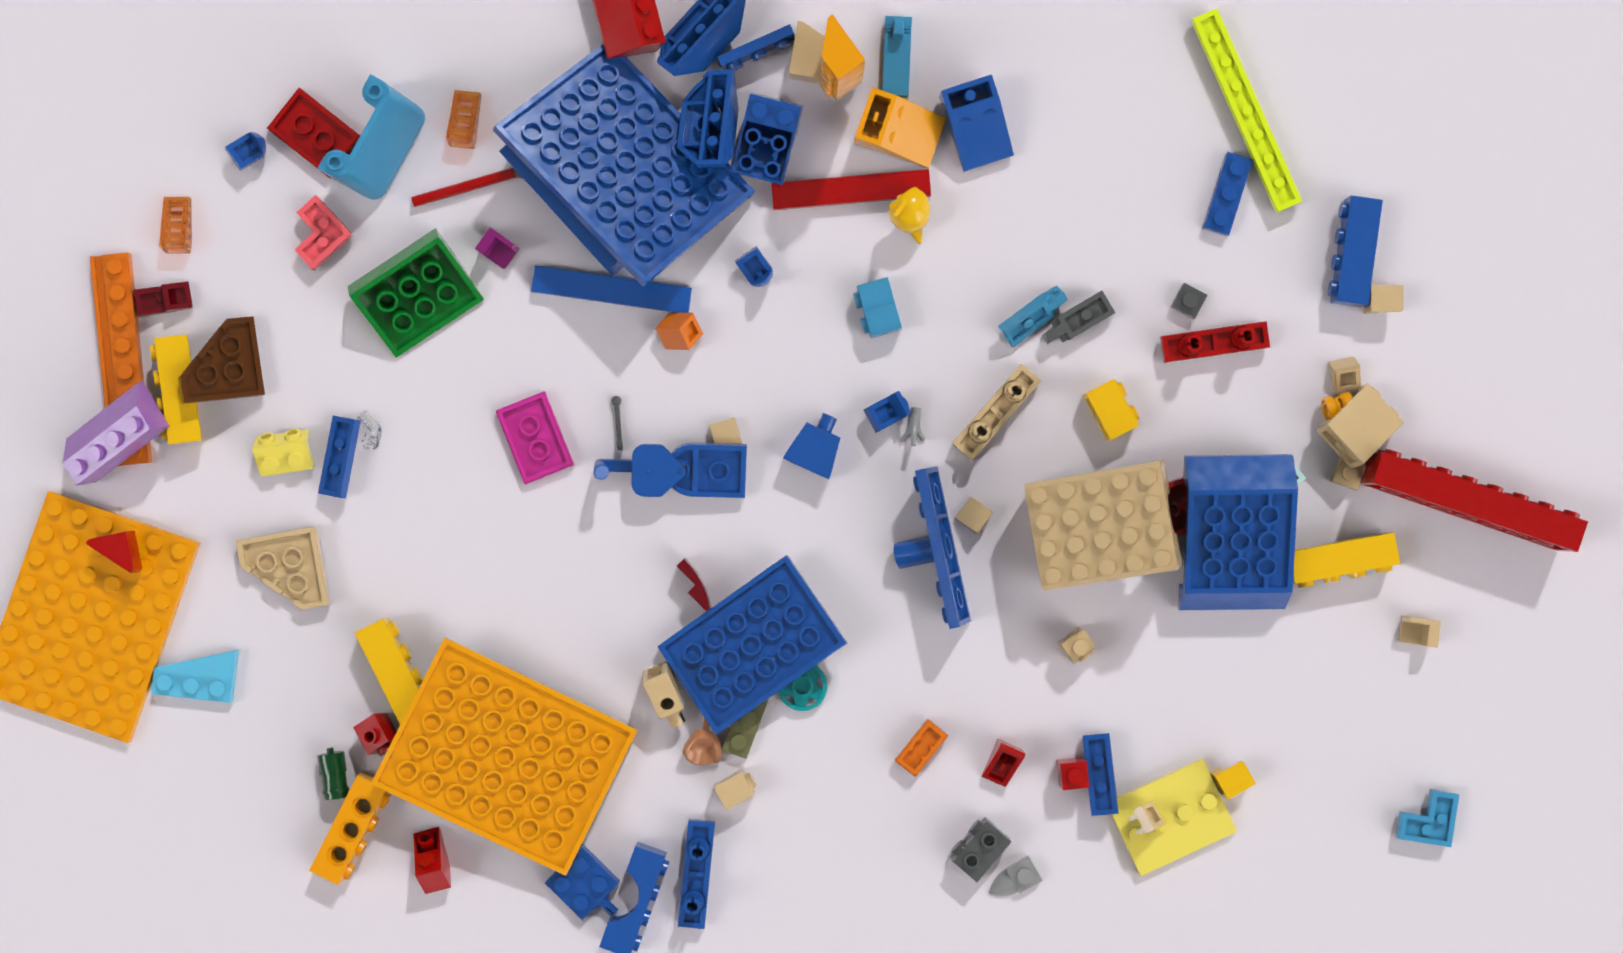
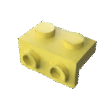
(283, 452)

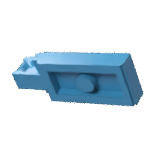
(1032, 316)

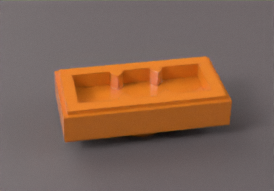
(921, 747)

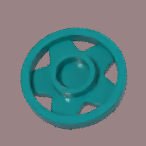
(805, 688)

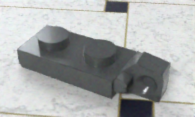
(1080, 318)

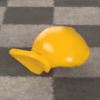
(910, 212)

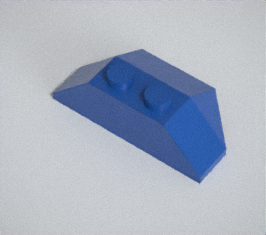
(701, 36)
(710, 120)

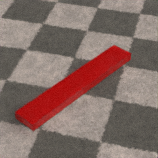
(848, 189)

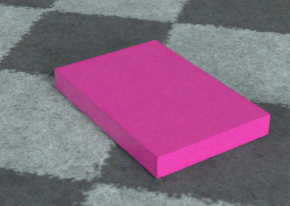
(534, 437)

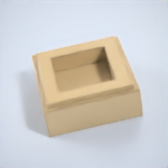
(726, 432)

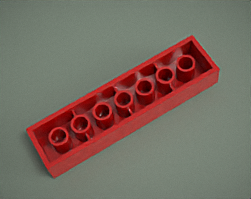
(1474, 501)

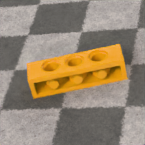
(327, 863)

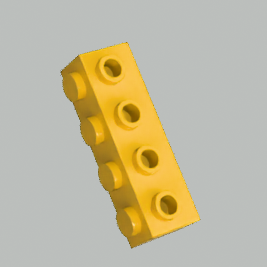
(172, 359)
(1345, 557)
(391, 664)

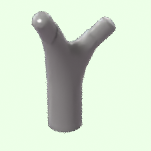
(914, 427)

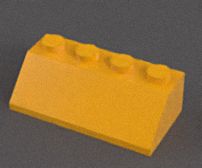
(840, 63)

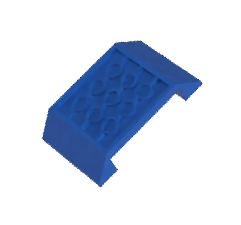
(1239, 532)

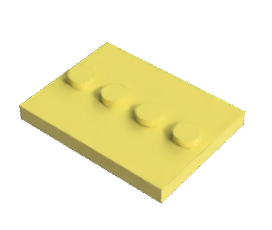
(1191, 815)

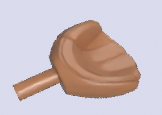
(703, 747)

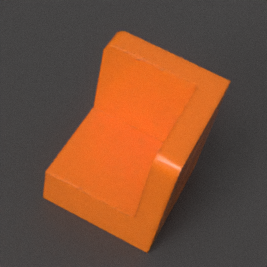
(679, 331)

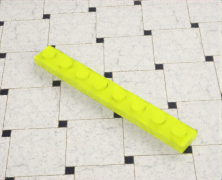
(1246, 110)

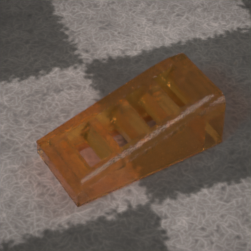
(459, 135)
(182, 240)

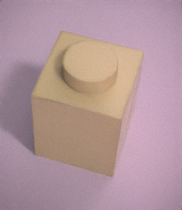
(735, 788)

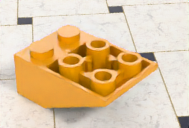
(899, 128)

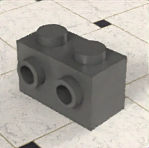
(980, 848)

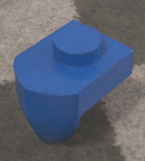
(246, 150)
(755, 267)

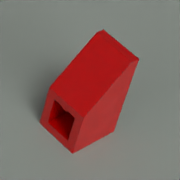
(431, 861)

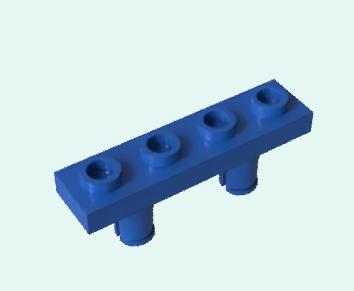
(696, 873)

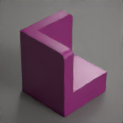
(497, 248)

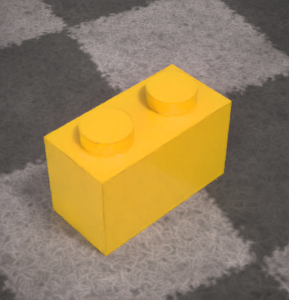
(1112, 409)

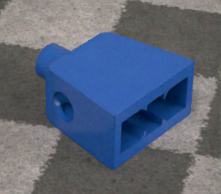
(815, 447)

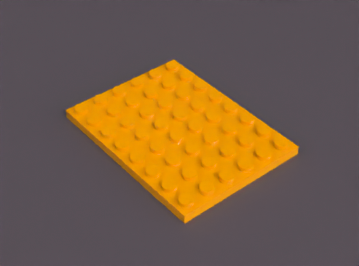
(82, 628)
(504, 756)

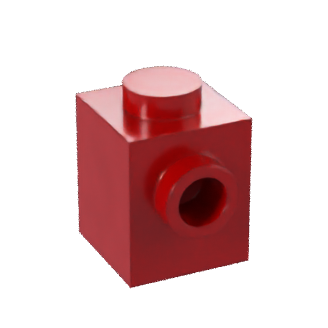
(376, 733)

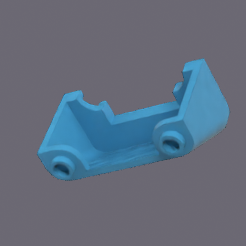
(381, 144)

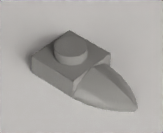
(1015, 878)

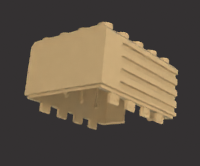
(1103, 525)

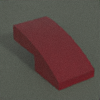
(163, 299)
(699, 591)

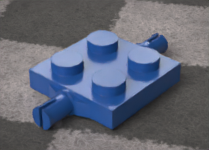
(585, 885)

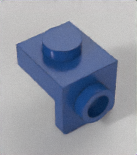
(887, 411)

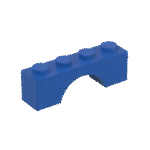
(623, 930)

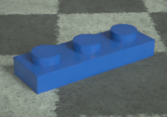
(757, 48)
(1227, 194)
(339, 457)
(1100, 774)

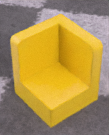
(1233, 779)

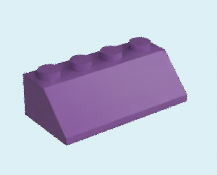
(113, 435)

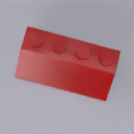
(629, 27)

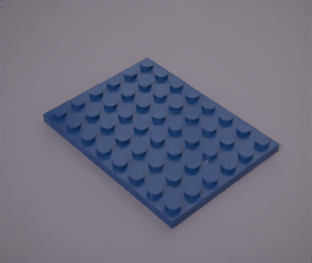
(612, 158)

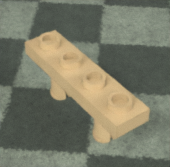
(996, 412)

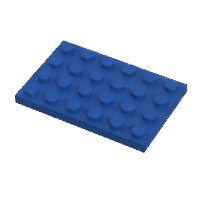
(752, 644)

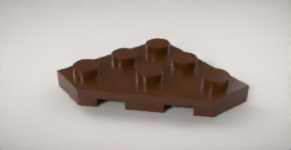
(225, 365)

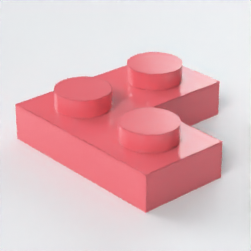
(327, 233)

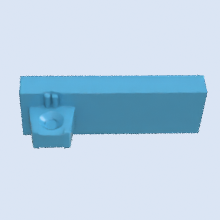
(897, 55)

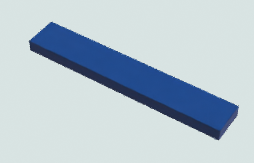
(611, 290)

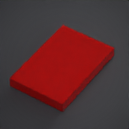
(311, 129)

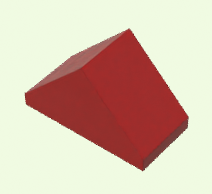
(120, 549)
(1003, 763)

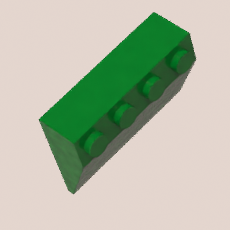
(415, 293)

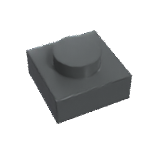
(1188, 300)

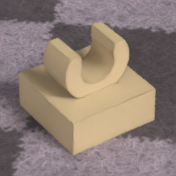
(1148, 818)

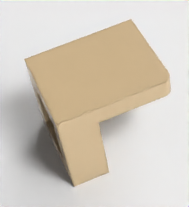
(1385, 299)
(1419, 631)

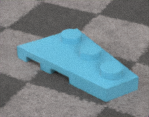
(201, 678)

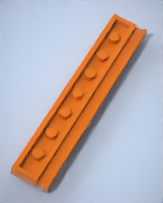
(118, 332)

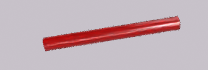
(463, 187)

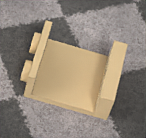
(1360, 426)

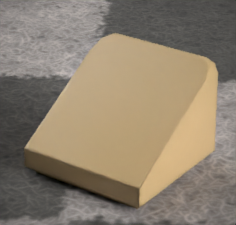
(1345, 374)
(973, 515)

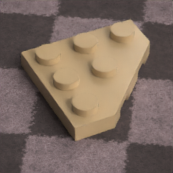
(288, 564)

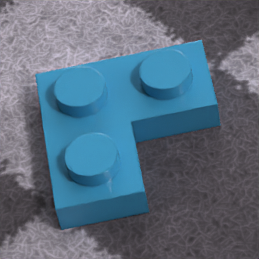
(1436, 825)

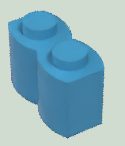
(878, 308)

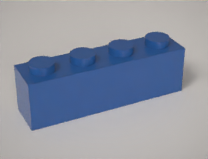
(1355, 251)

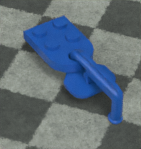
(710, 472)

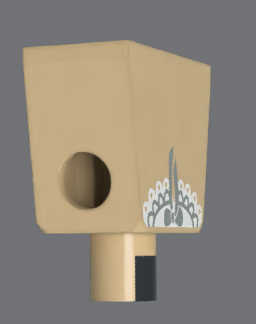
(661, 684)

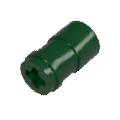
(333, 773)

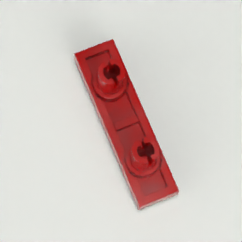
(1215, 342)

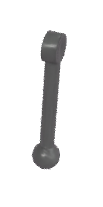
(616, 401)

